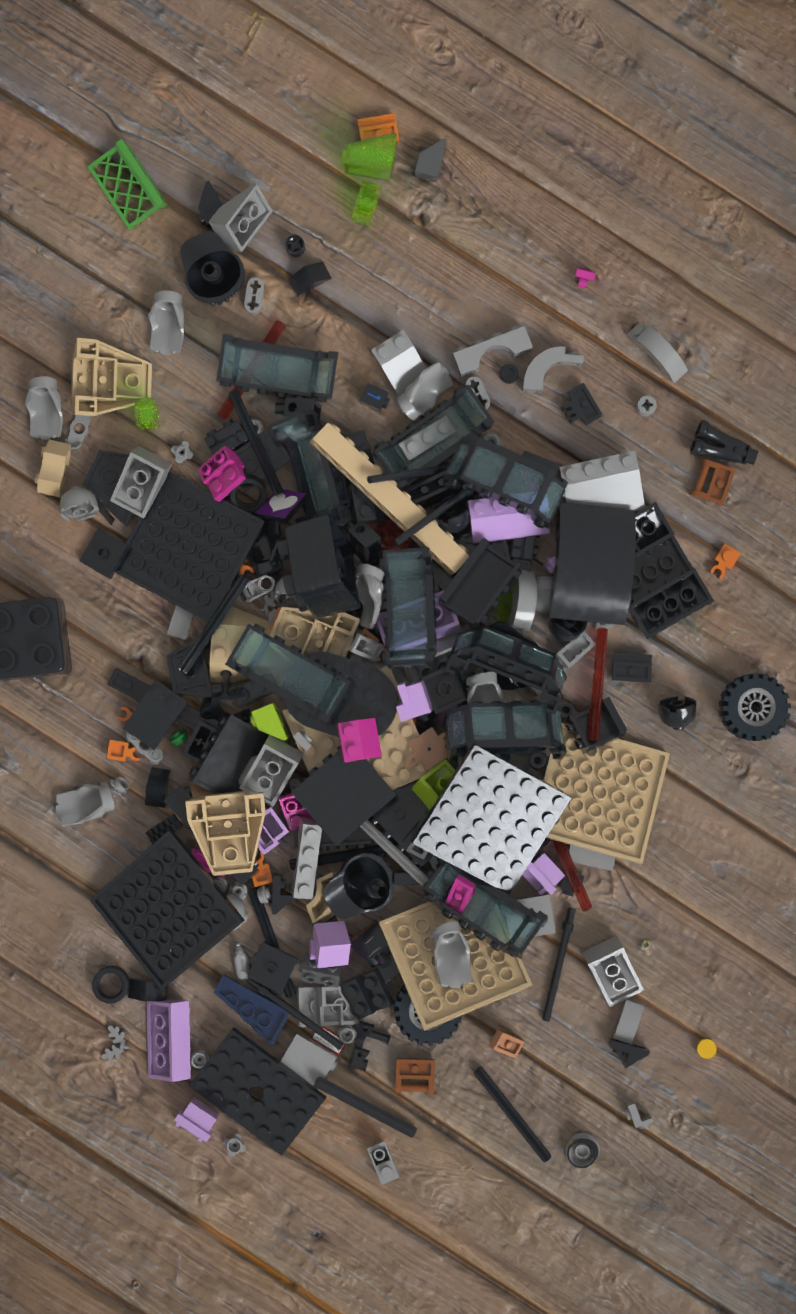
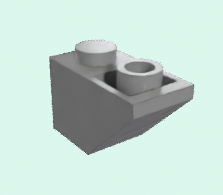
(383, 1162)

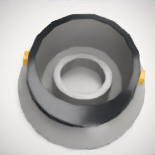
(582, 1150)

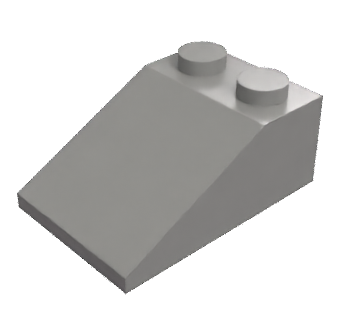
(241, 218)
(398, 361)
(140, 481)
(272, 769)
(613, 971)

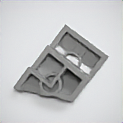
(324, 1006)

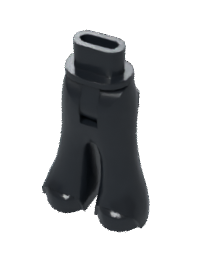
(732, 450)

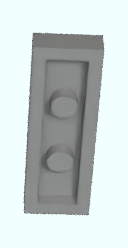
(426, 438)

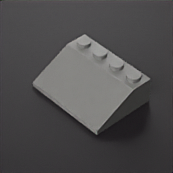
(605, 482)

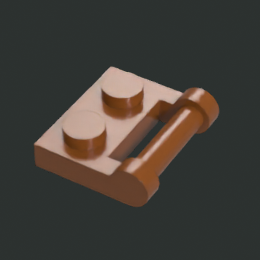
(718, 485)
(415, 1069)

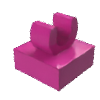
(585, 275)

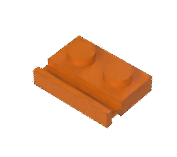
(377, 126)

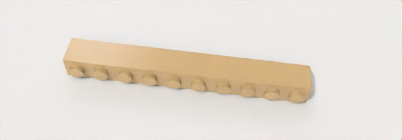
(388, 497)

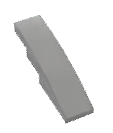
(571, 654)

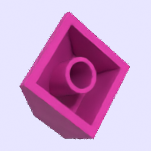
(359, 740)

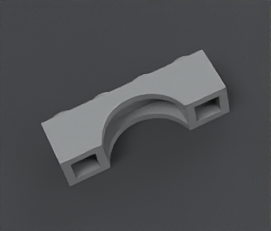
(514, 342)
(308, 850)

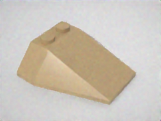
(106, 378)
(314, 634)
(225, 640)
(227, 829)

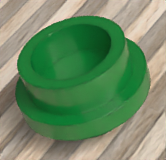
(178, 737)

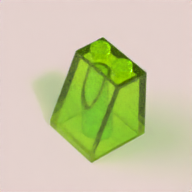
(371, 157)

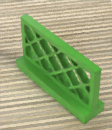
(140, 174)

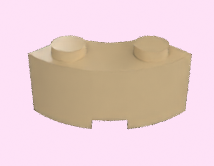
(55, 458)
(318, 908)

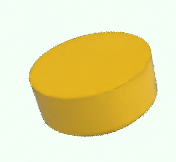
(706, 1048)

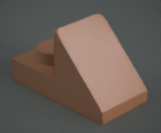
(506, 1043)

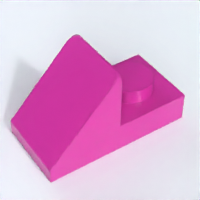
(460, 894)

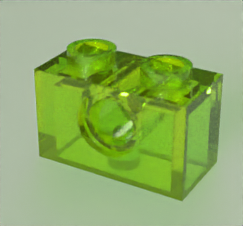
(366, 203)
(147, 414)

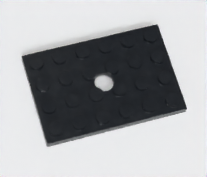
(286, 1100)

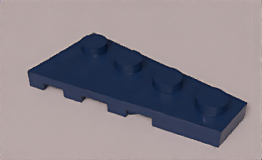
(256, 1010)

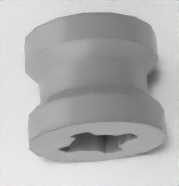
(642, 406)

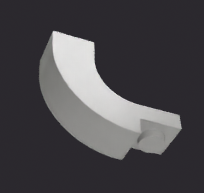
(659, 350)
(543, 362)
(524, 601)

